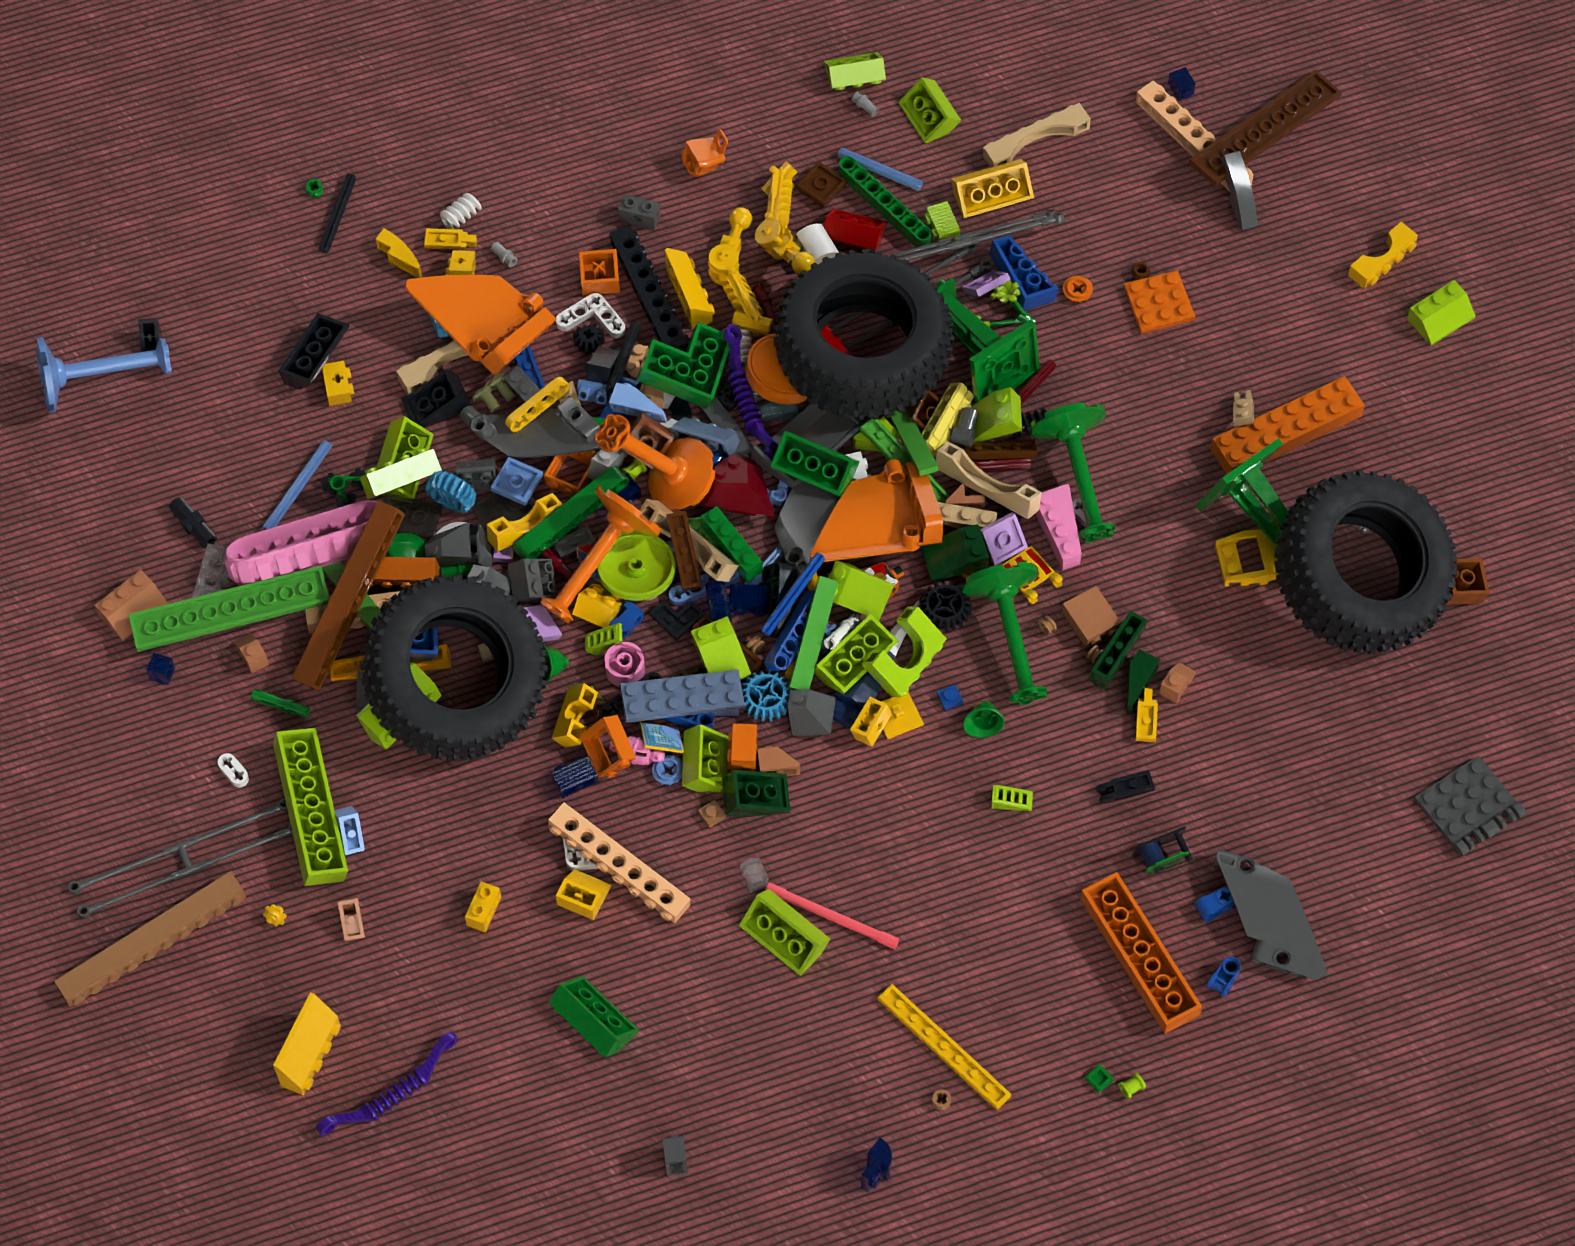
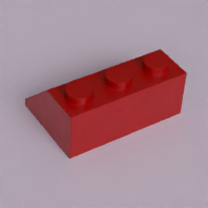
(854, 229)

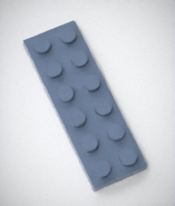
(682, 696)

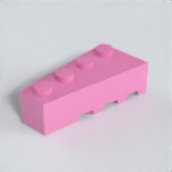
(1059, 525)

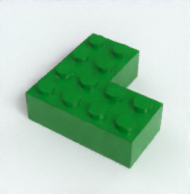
(687, 374)

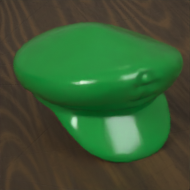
(406, 546)

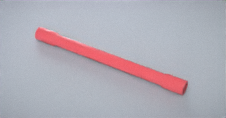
(880, 936)

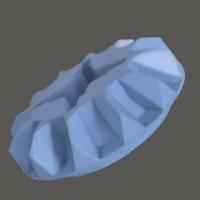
(669, 762)

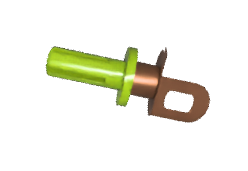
(598, 703)

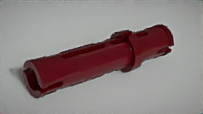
(765, 303)
(559, 566)

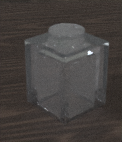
(754, 874)

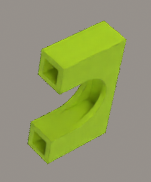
(926, 642)

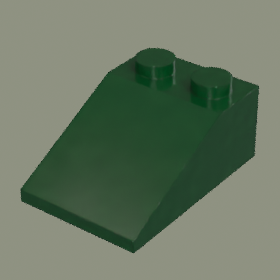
(958, 554)
(755, 793)

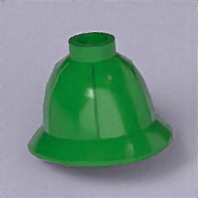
(555, 662)
(983, 720)

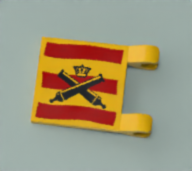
(1030, 555)

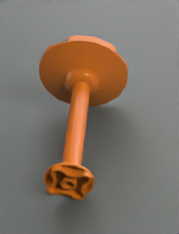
(678, 475)
(622, 518)

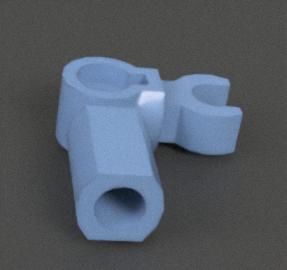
(780, 495)

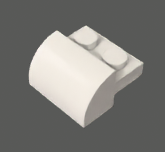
(816, 242)

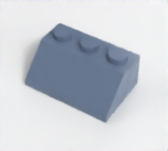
(717, 439)

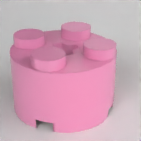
(624, 663)

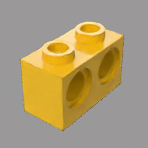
(483, 906)

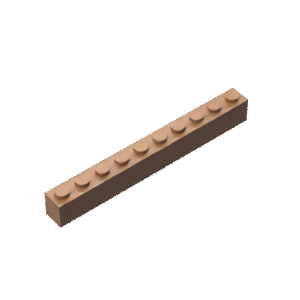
(150, 939)

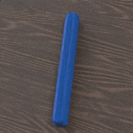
(792, 594)

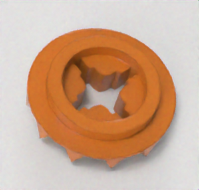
(1078, 282)

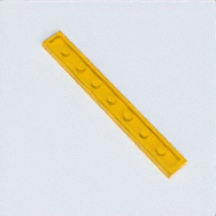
(944, 1047)

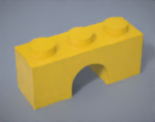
(576, 702)

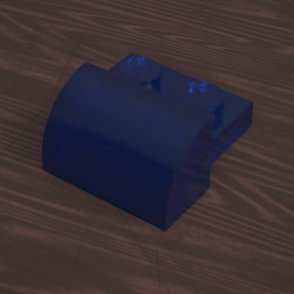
(878, 1164)

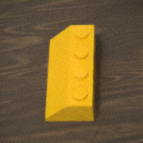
(992, 188)
(688, 287)

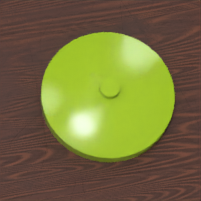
(637, 567)

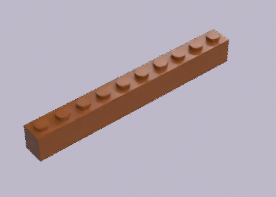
(348, 595)

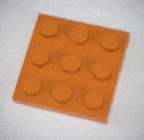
(1159, 302)

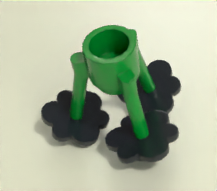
(337, 483)

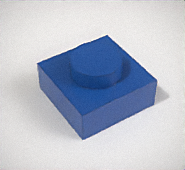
(950, 697)

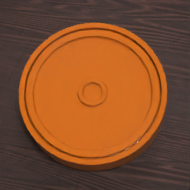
(767, 375)

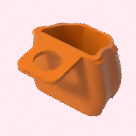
(704, 154)

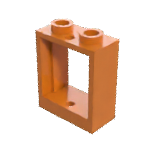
(556, 483)
(596, 751)

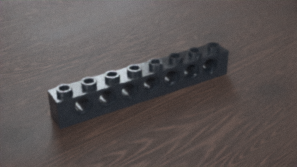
(624, 238)

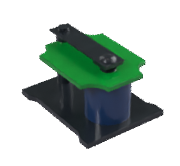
(1154, 857)

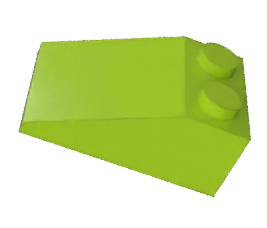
(998, 415)
(860, 589)
(720, 648)

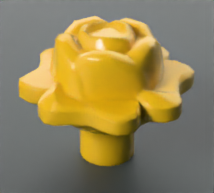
(274, 915)

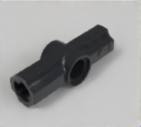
(192, 522)

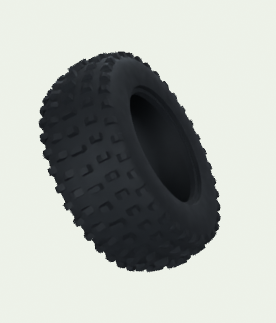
(857, 383)
(1409, 529)
(489, 617)

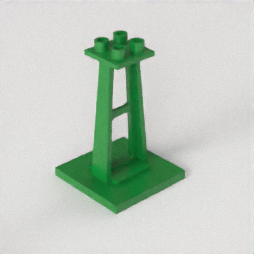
(996, 359)
(1234, 485)

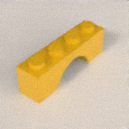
(1368, 269)
(505, 533)

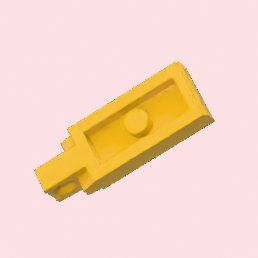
(448, 239)
(1146, 718)

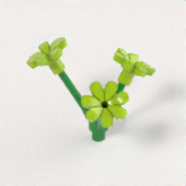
(1007, 293)

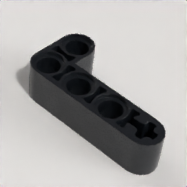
(781, 578)

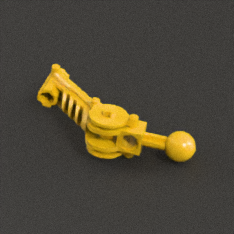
(773, 232)
(724, 271)

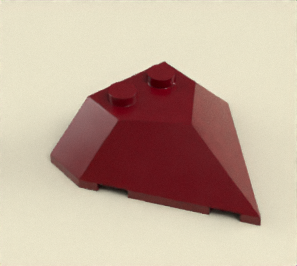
(739, 488)

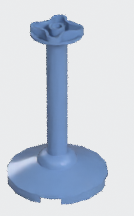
(55, 373)

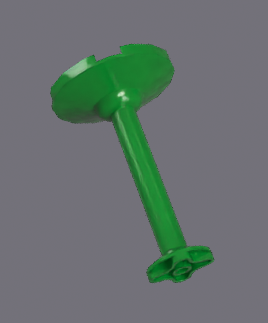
(1069, 426)
(1001, 587)

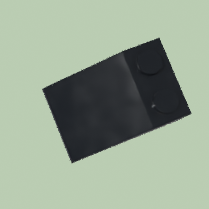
(437, 400)

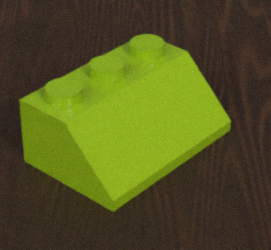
(855, 70)
(929, 110)
(1441, 313)
(704, 759)

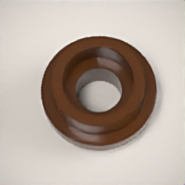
(1140, 267)

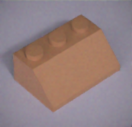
(130, 597)

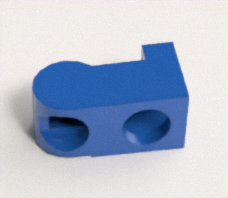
(629, 618)

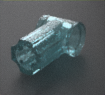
(774, 411)

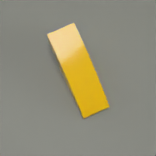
(398, 253)

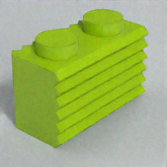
(941, 221)

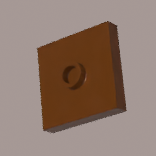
(821, 184)

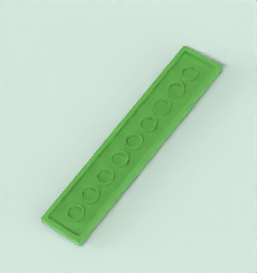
(229, 608)

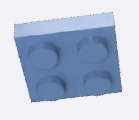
(516, 481)

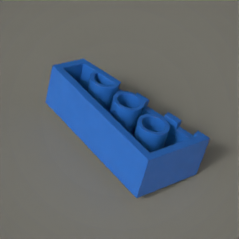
(1033, 285)

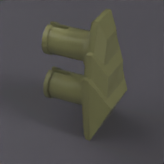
(495, 383)

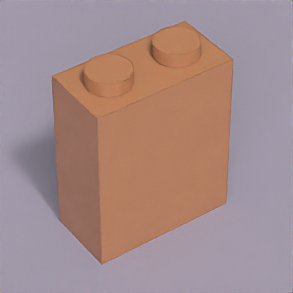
(1091, 617)

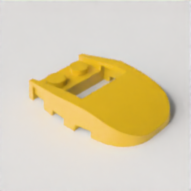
(1230, 561)

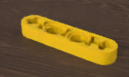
(516, 422)

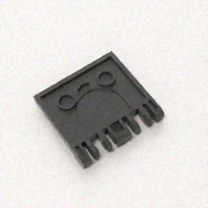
(1469, 804)

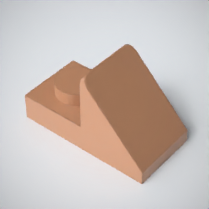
(972, 501)
(351, 919)

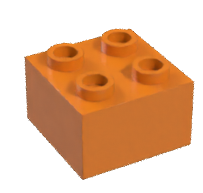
(599, 272)
(742, 747)

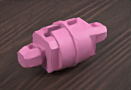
(643, 755)

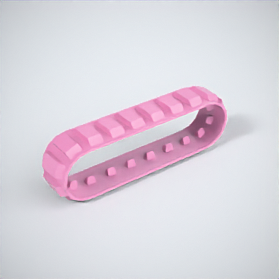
(298, 544)

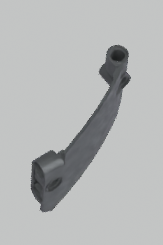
(551, 433)
(802, 522)
(1272, 917)

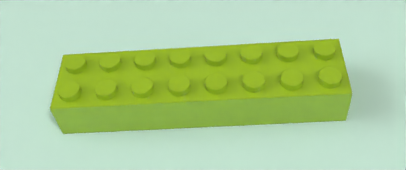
(310, 807)

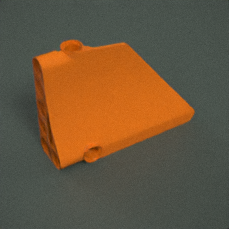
(483, 315)
(882, 516)

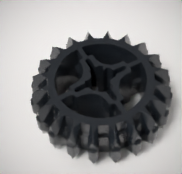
(945, 596)

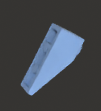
(630, 401)

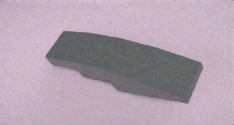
(1241, 191)

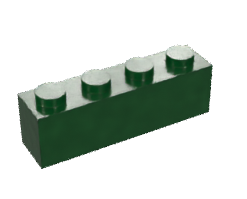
(1117, 650)

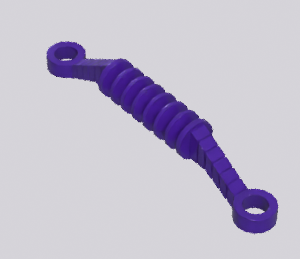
(736, 376)
(369, 1113)

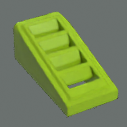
(602, 639)
(1003, 804)

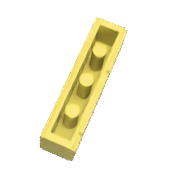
(946, 416)

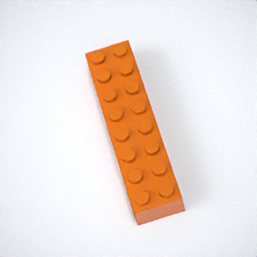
(1291, 423)
(1141, 953)

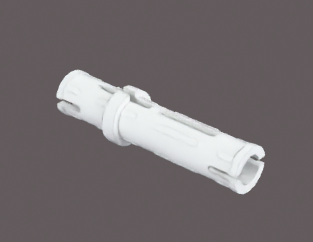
(841, 632)

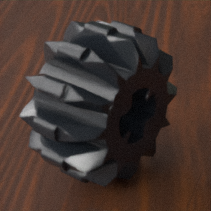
(588, 338)

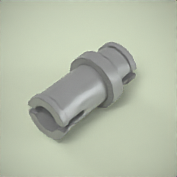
(863, 102)
(506, 256)

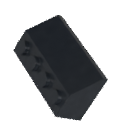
(312, 351)

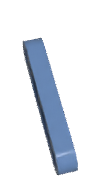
(693, 596)

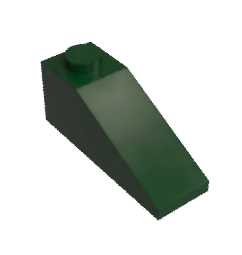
(1141, 672)

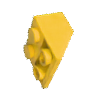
(598, 605)
(582, 894)

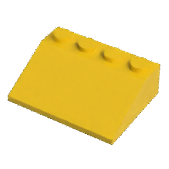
(306, 1045)

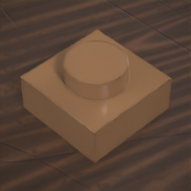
(712, 814)

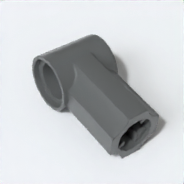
(964, 432)

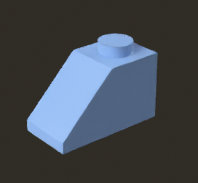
(349, 830)

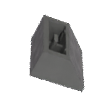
(477, 473)
(532, 579)

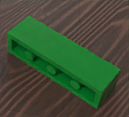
(732, 543)

